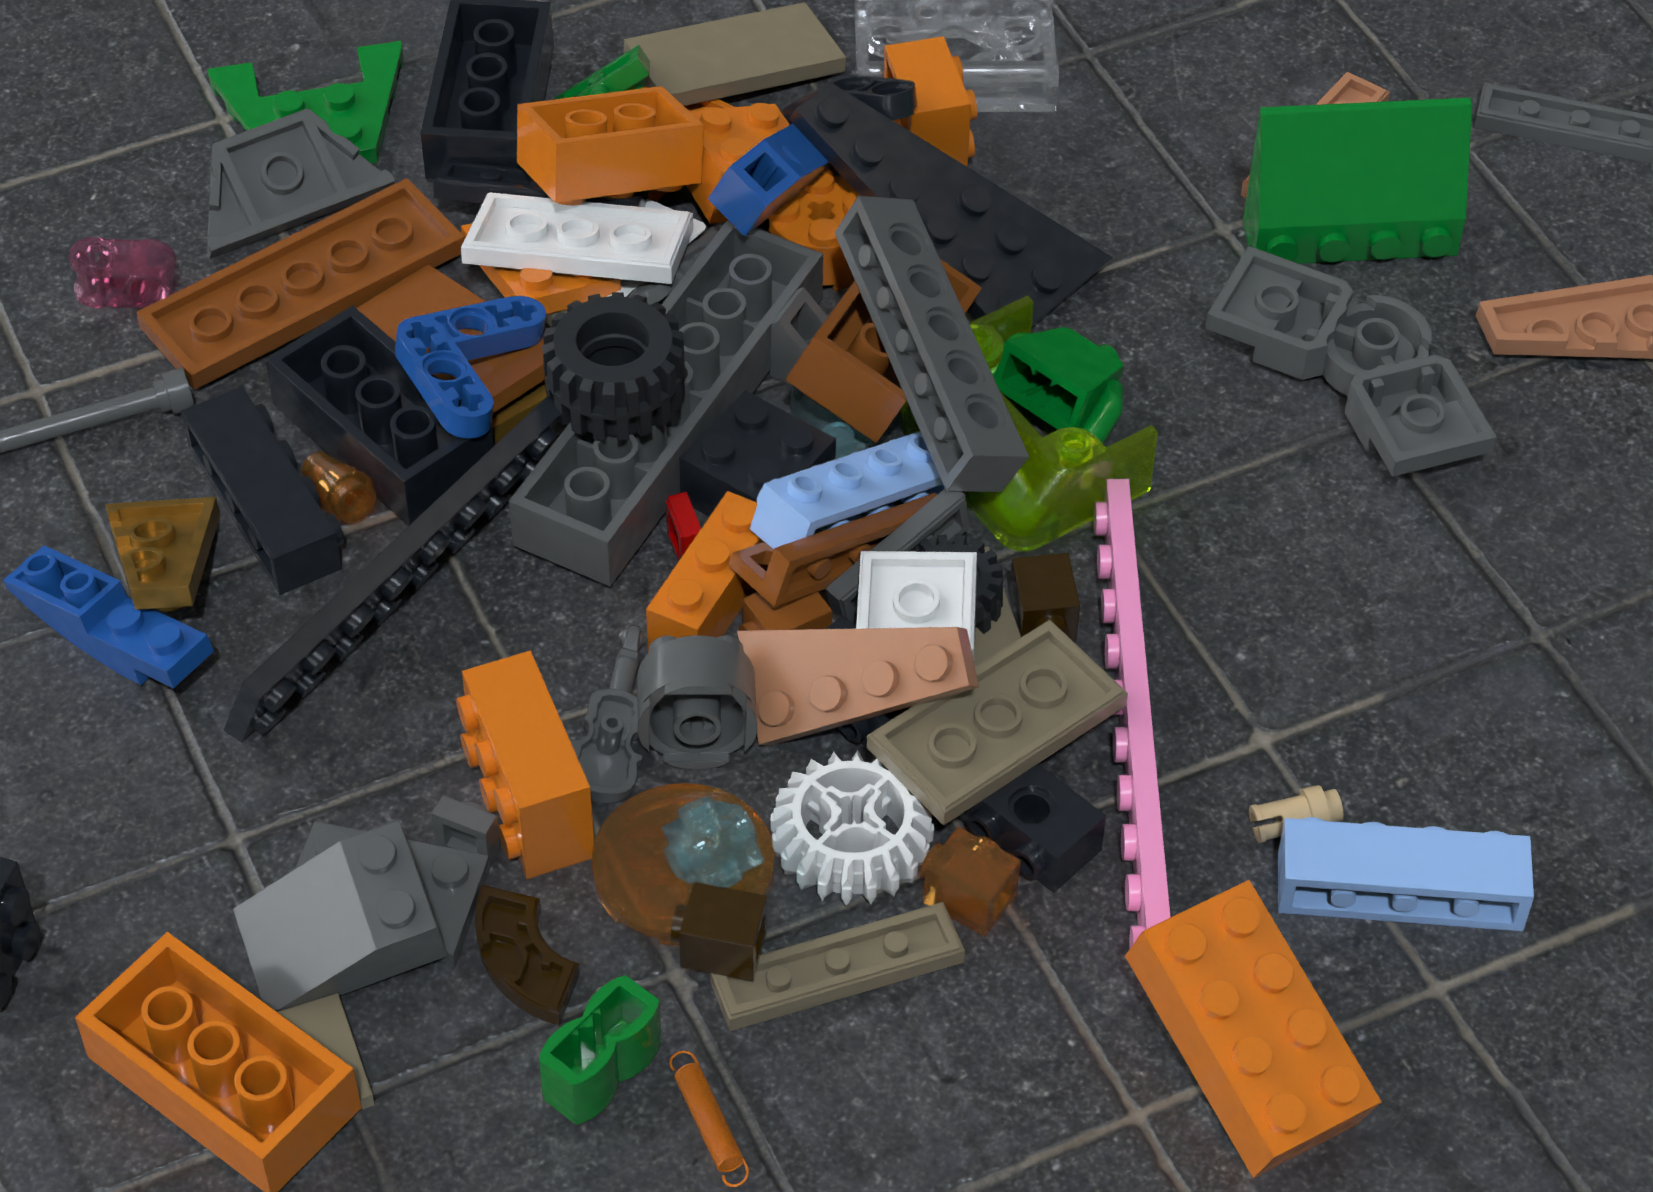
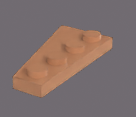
(1577, 321)

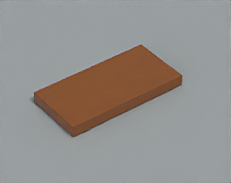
(430, 291)

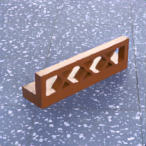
(818, 559)

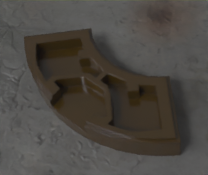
(519, 957)

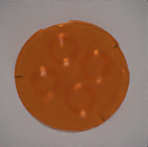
(632, 866)

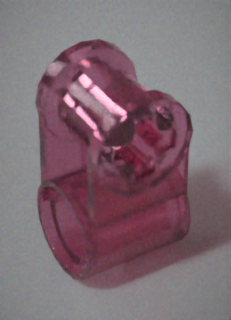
(125, 275)

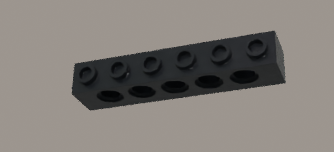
(1066, 826)

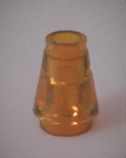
(340, 487)

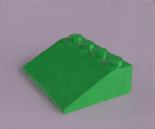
(1360, 180)

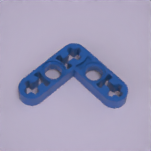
(506, 327)

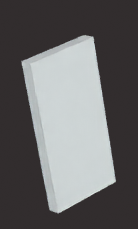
(578, 238)

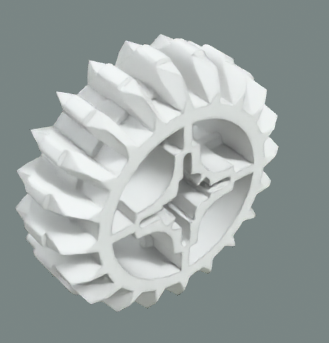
(855, 847)

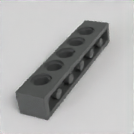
(931, 345)

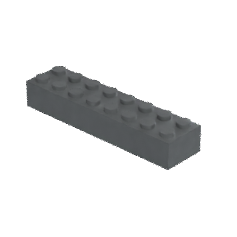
(600, 499)

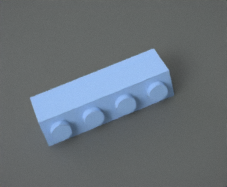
(1405, 874)

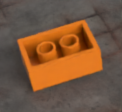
(609, 144)
(526, 765)

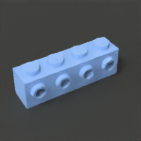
(845, 490)

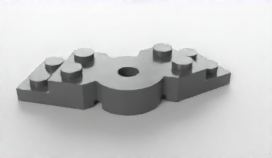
(1371, 351)

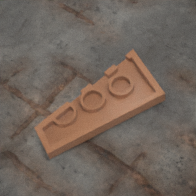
(848, 675)

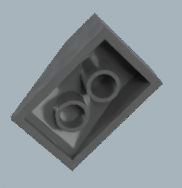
(340, 921)

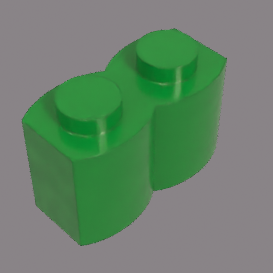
(604, 1047)

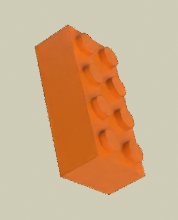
(1251, 1028)
(219, 1063)

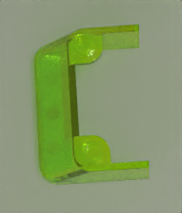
(1063, 470)

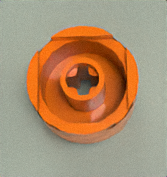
(811, 222)

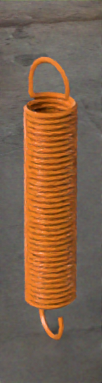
(709, 1118)

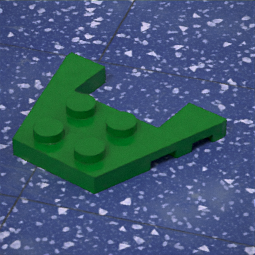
(350, 110)

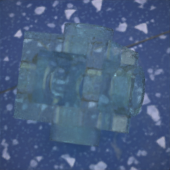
(728, 847)

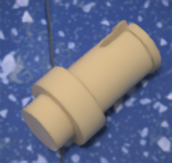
(1310, 803)

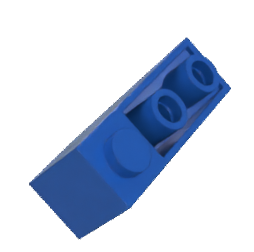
(767, 178)

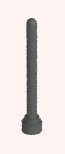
(167, 394)

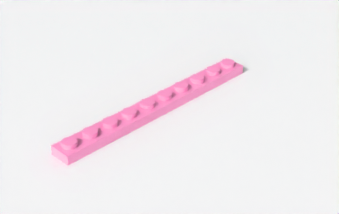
(1133, 741)

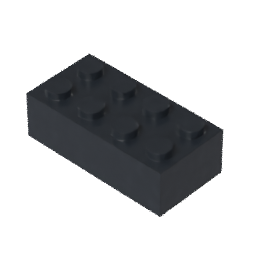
(485, 66)
(366, 412)

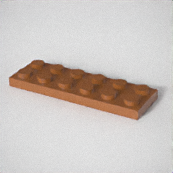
(299, 282)

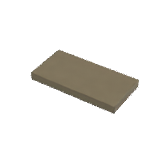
(740, 54)
(978, 740)

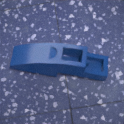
(102, 621)

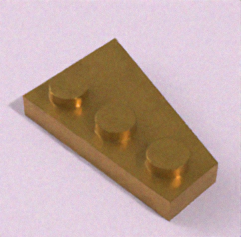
(164, 548)

